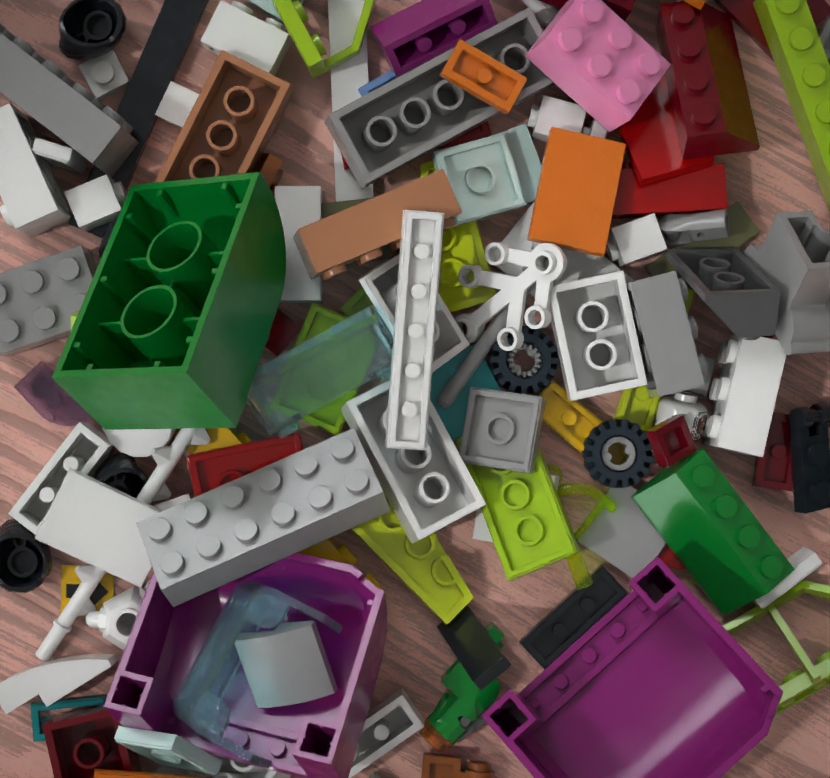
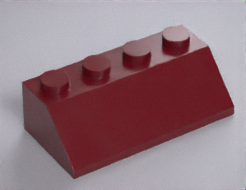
(705, 81)

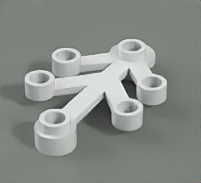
(513, 291)

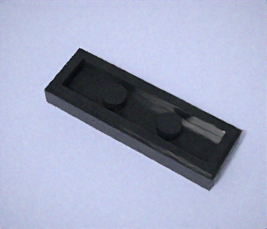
(572, 617)
(474, 648)

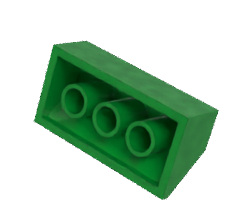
(712, 532)

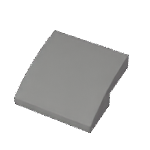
(286, 664)

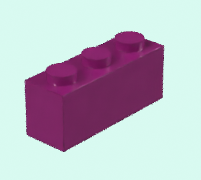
(430, 30)

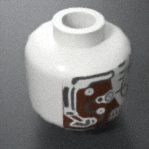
(684, 404)

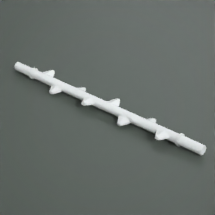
(153, 490)

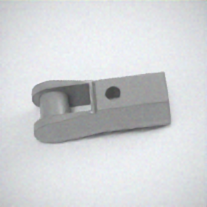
(699, 226)

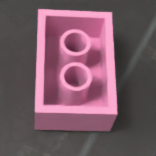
(598, 61)

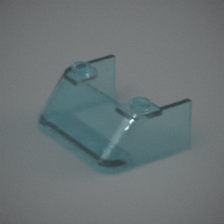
(321, 371)
(201, 693)

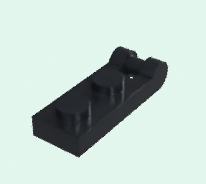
(810, 457)

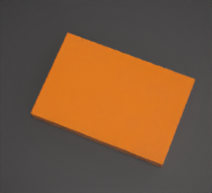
(576, 191)

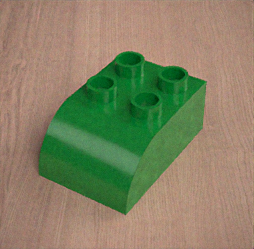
(179, 306)

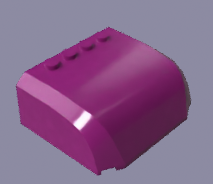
(642, 694)
(299, 738)

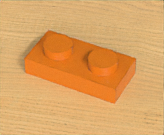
(483, 76)

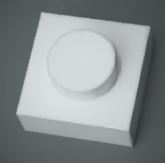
(105, 75)

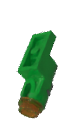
(462, 708)

